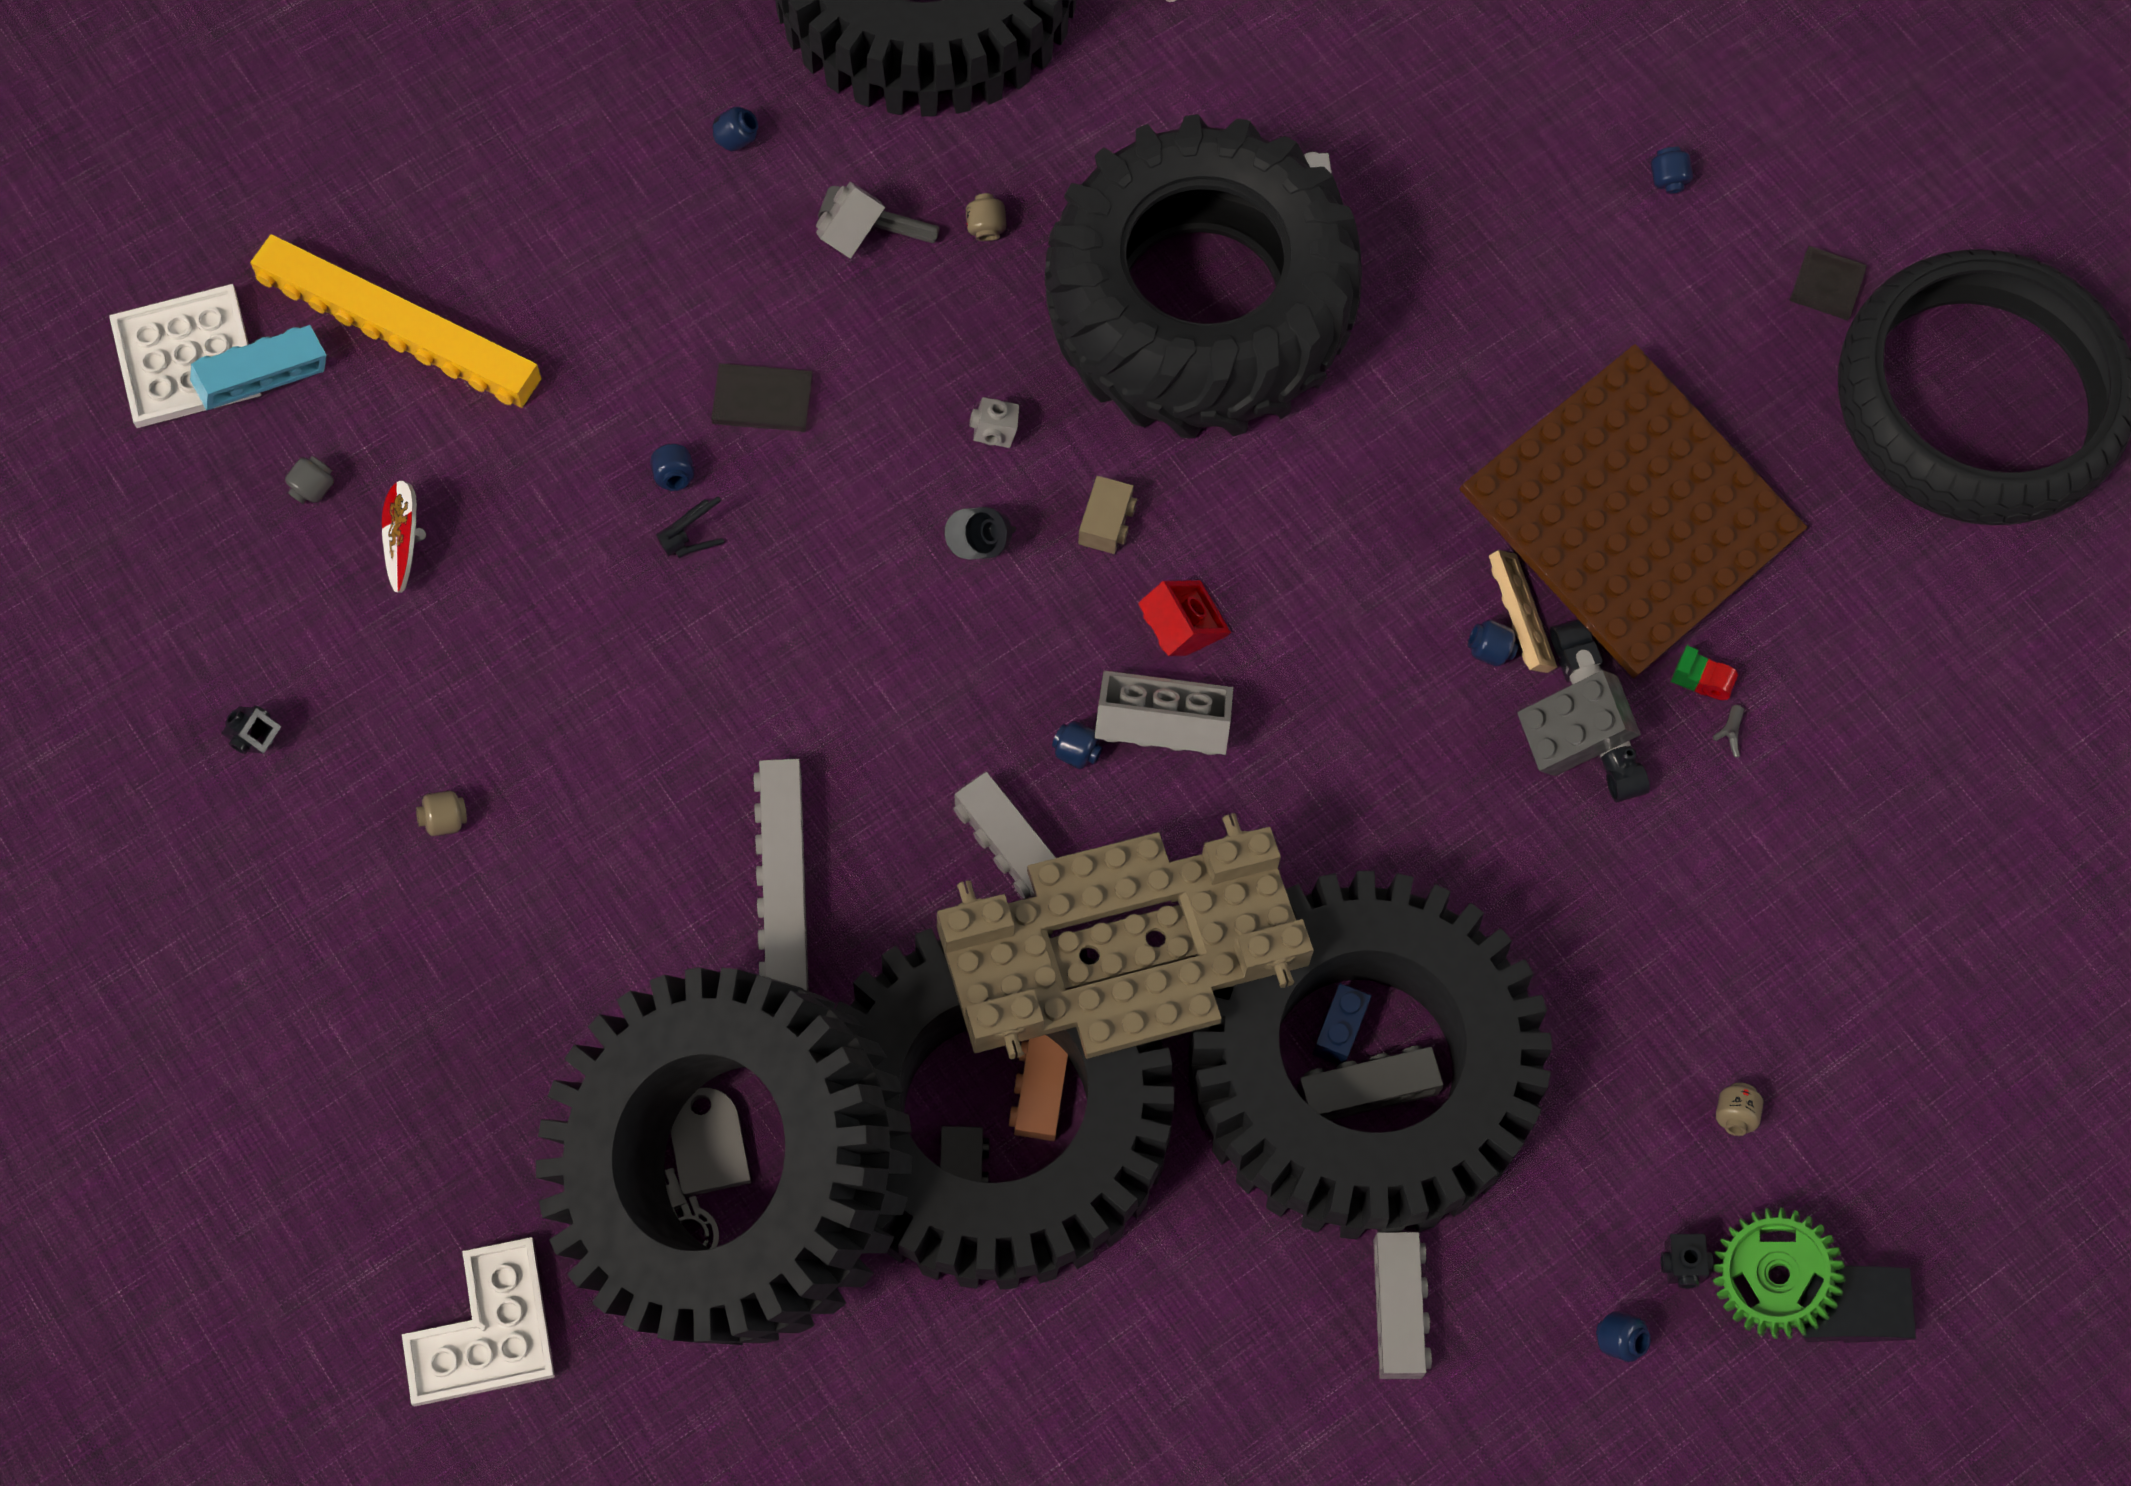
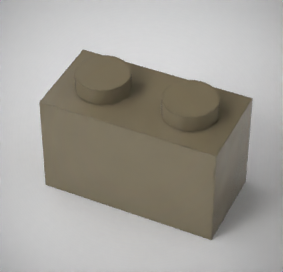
(1106, 515)

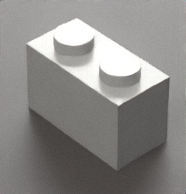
(849, 219)

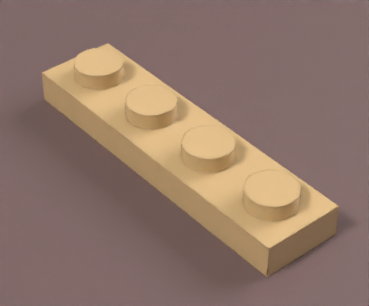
(1522, 611)

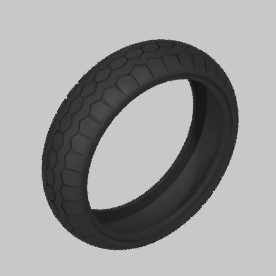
(2031, 292)

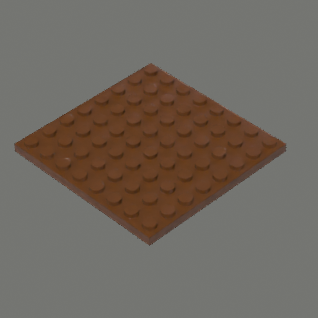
(1633, 510)

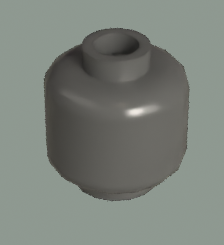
(309, 480)

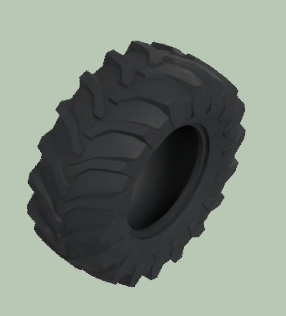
(1222, 186)

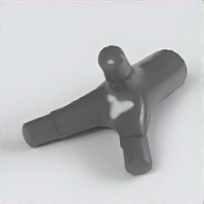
(1732, 728)

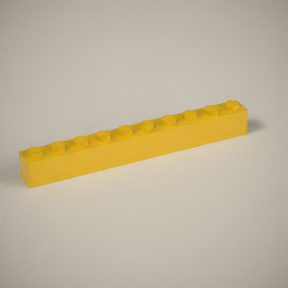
(396, 321)

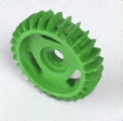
(1756, 1259)

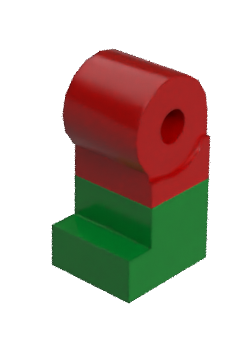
(1704, 675)

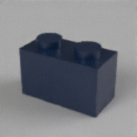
(1341, 1024)

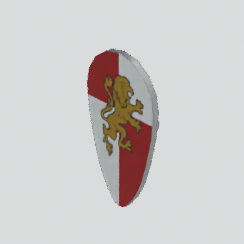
(400, 533)

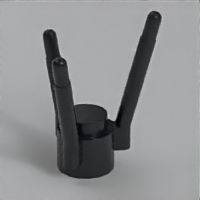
(673, 537)

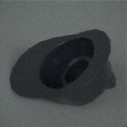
(978, 533)

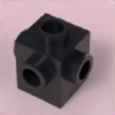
(250, 729)
(1686, 1260)

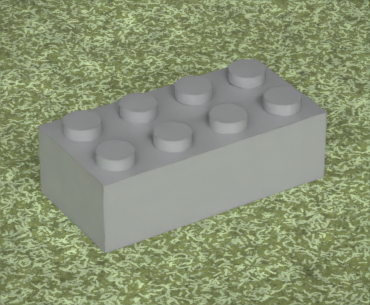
(1164, 713)

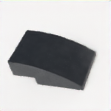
(1872, 1309)

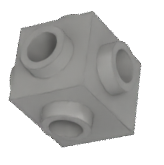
(995, 422)

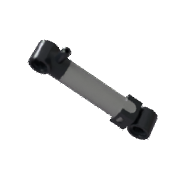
(1578, 661)

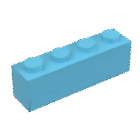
(257, 367)

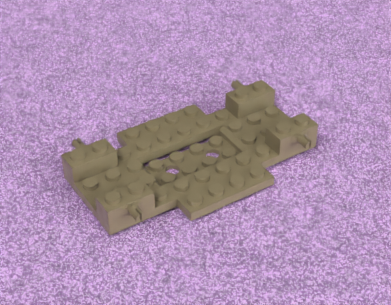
(1223, 933)

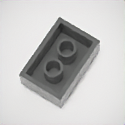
(1578, 723)

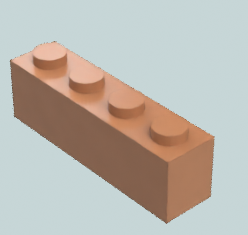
(1039, 1089)

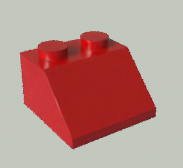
(1183, 617)

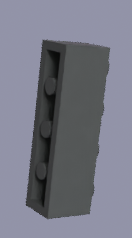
(1372, 1084)

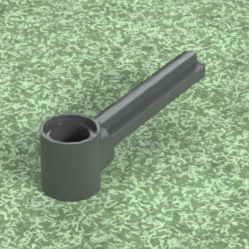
(890, 221)

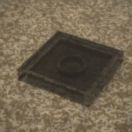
(1828, 283)

